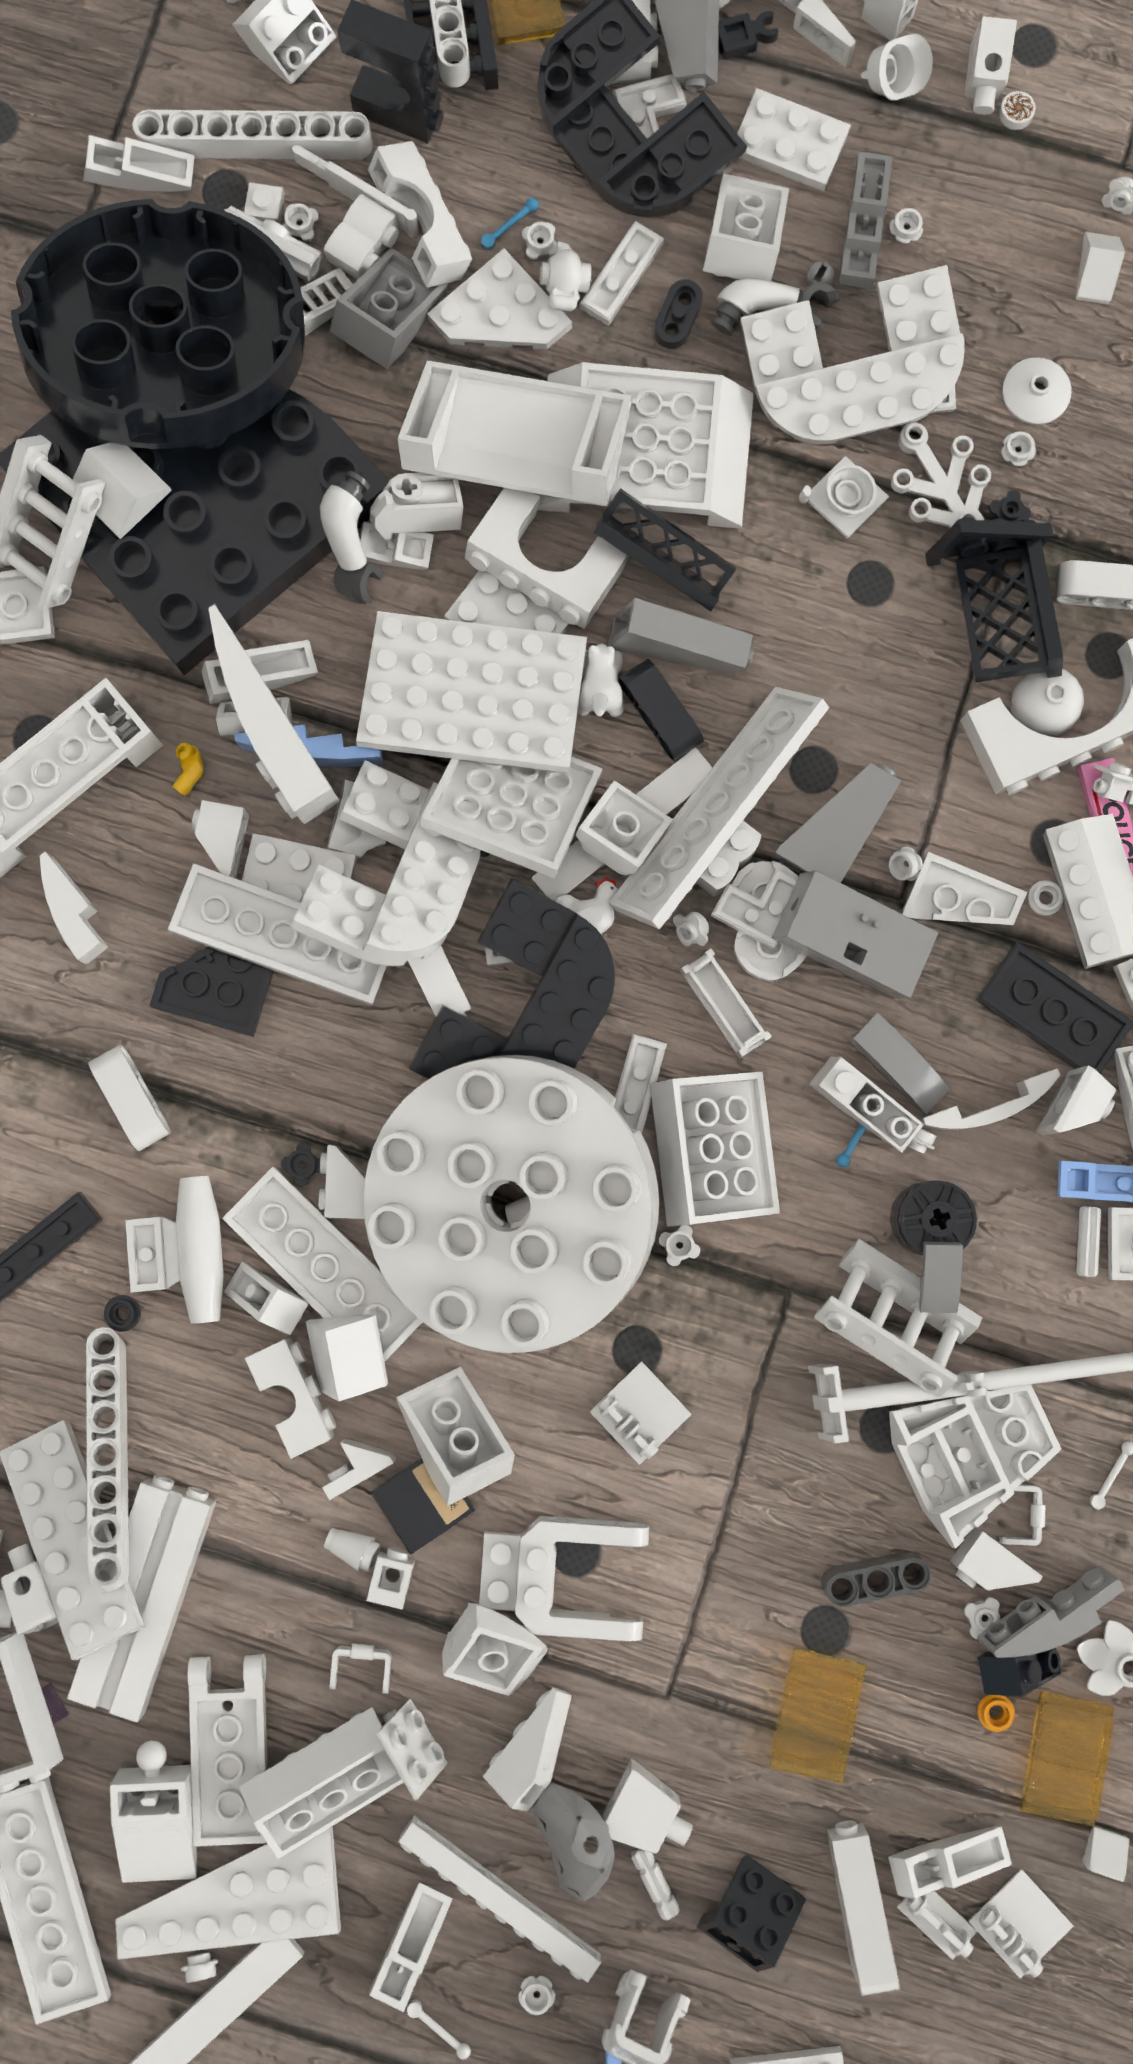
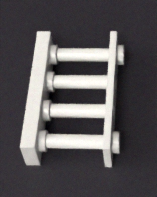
(16, 499)
(903, 1288)

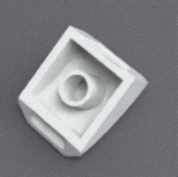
(490, 1651)

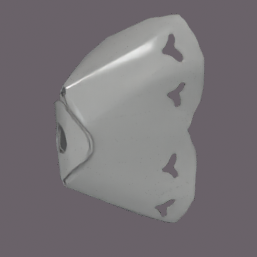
(566, 1839)

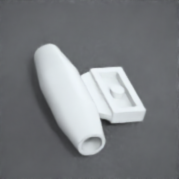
(181, 1251)

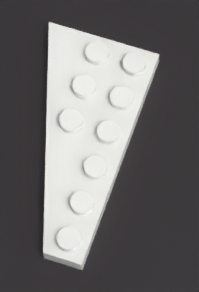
(241, 1904)

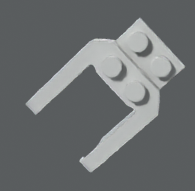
(521, 1575)

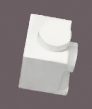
(389, 1591)

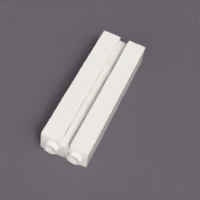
(163, 1549)

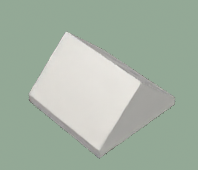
(129, 489)
(347, 1355)

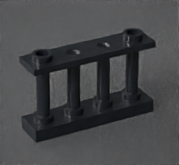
(477, 33)

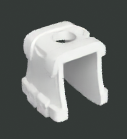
(628, 2050)

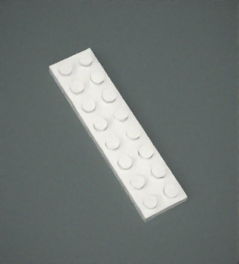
(719, 806)

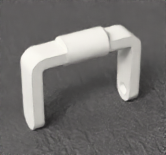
(1037, 1518)
(361, 1652)

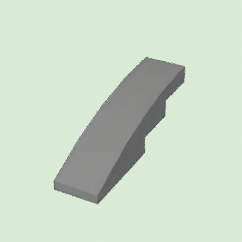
(865, 220)

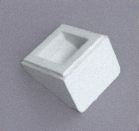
(1106, 1853)

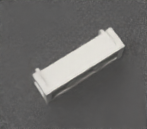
(724, 1004)

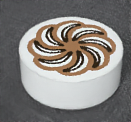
(1017, 110)

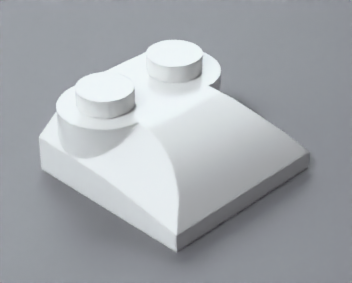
(622, 830)

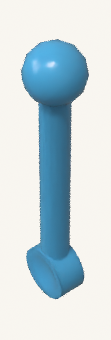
(488, 240)
(843, 1159)

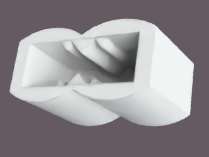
(361, 237)
(729, 859)

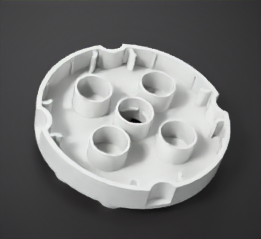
(435, 1219)

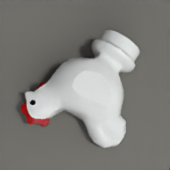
(594, 910)

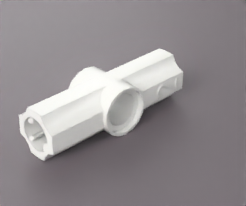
(302, 257)

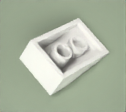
(746, 229)
(456, 1436)

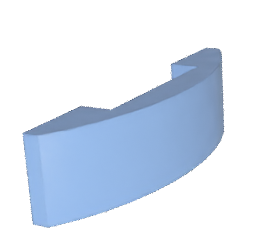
(1095, 1181)

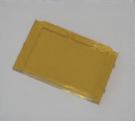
(817, 1715)
(1068, 1759)

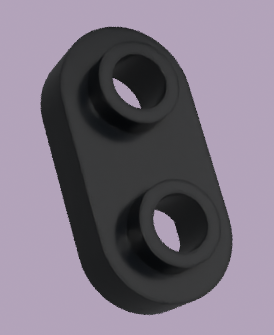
(678, 316)

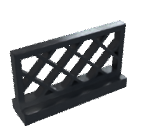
(1040, 614)

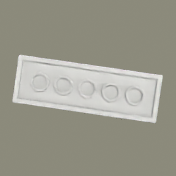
(257, 928)
(318, 1258)
(52, 1499)
(46, 1906)

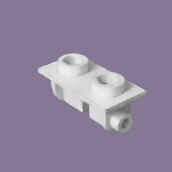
(1115, 782)
(940, 1923)

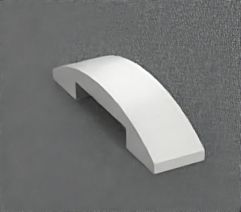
(1029, 1089)

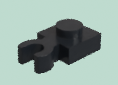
(740, 35)

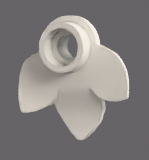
(1107, 1657)

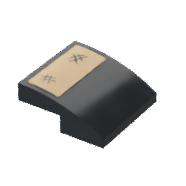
(417, 1507)

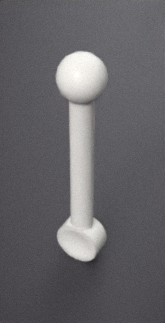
(1098, 1500)
(415, 2010)

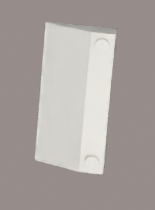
(515, 432)

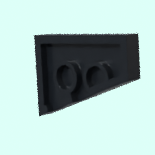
(976, 537)

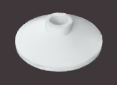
(1027, 401)

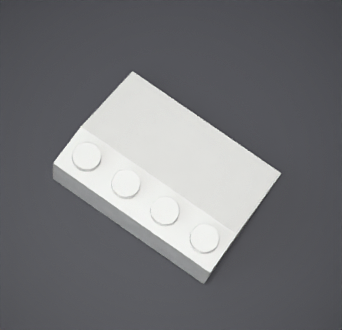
(714, 1148)

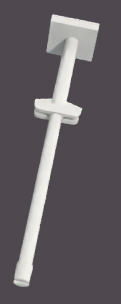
(835, 1402)

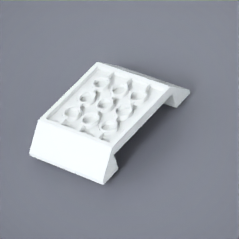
(680, 442)

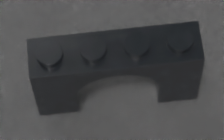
(405, 50)

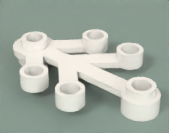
(942, 486)

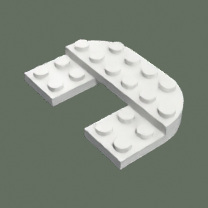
(866, 393)
(423, 891)

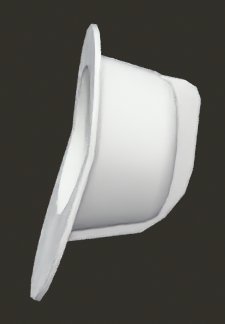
(900, 67)

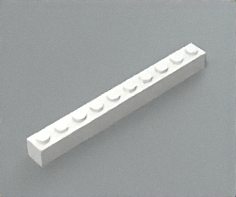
(500, 1898)

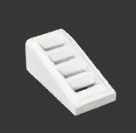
(314, 289)

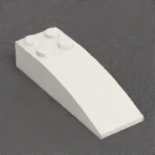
(282, 753)

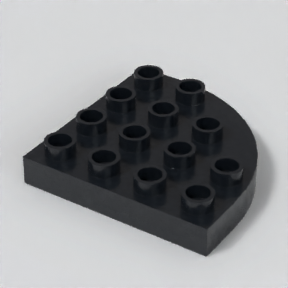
(229, 530)

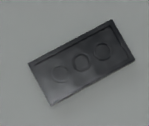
(1054, 1010)

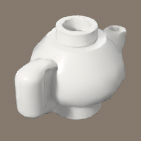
(565, 277)

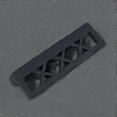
(658, 561)

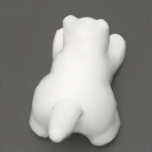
(600, 683)

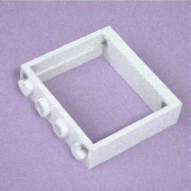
(31, 1713)

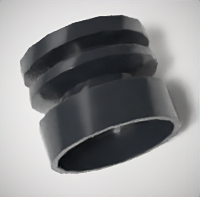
(915, 1207)

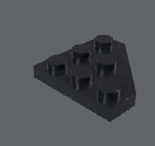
(214, 990)

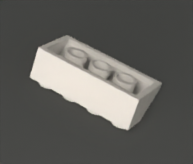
(1094, 886)
(320, 1784)

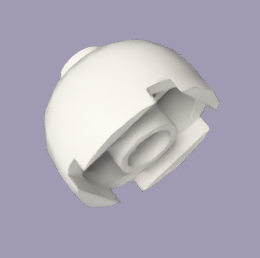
(1048, 704)

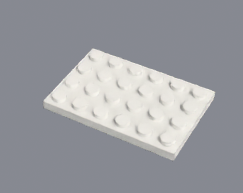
(472, 692)

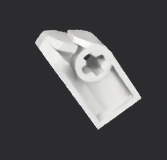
(417, 505)

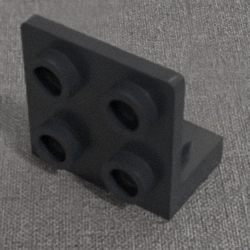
(754, 1915)

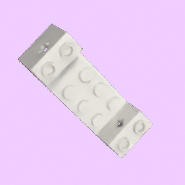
(66, 762)

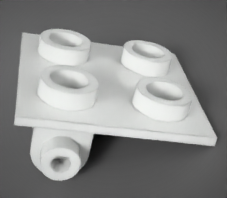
(640, 1413)
(412, 1748)
(1021, 1924)

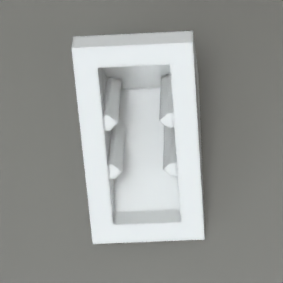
(1099, 267)

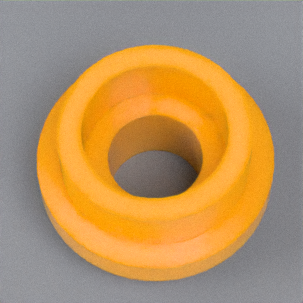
(1005, 1717)

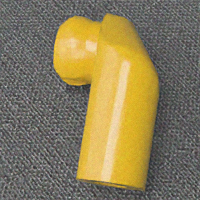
(191, 766)

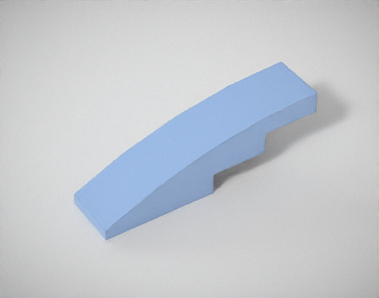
(326, 750)

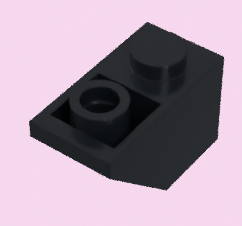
(1018, 1674)

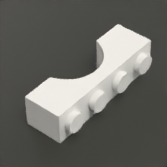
(403, 176)

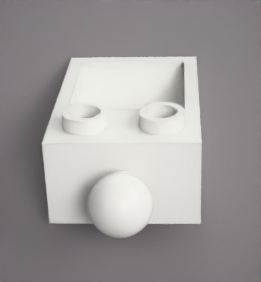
(153, 1818)

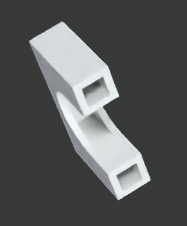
(570, 593)

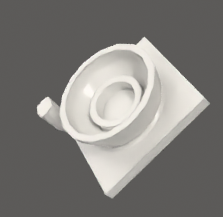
(845, 496)

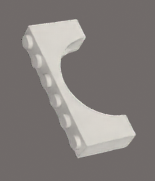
(1017, 754)

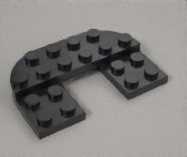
(601, 139)
(565, 1004)

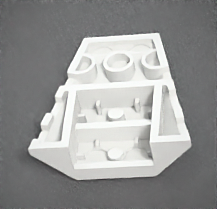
(971, 1454)

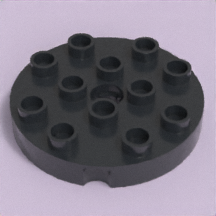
(220, 335)

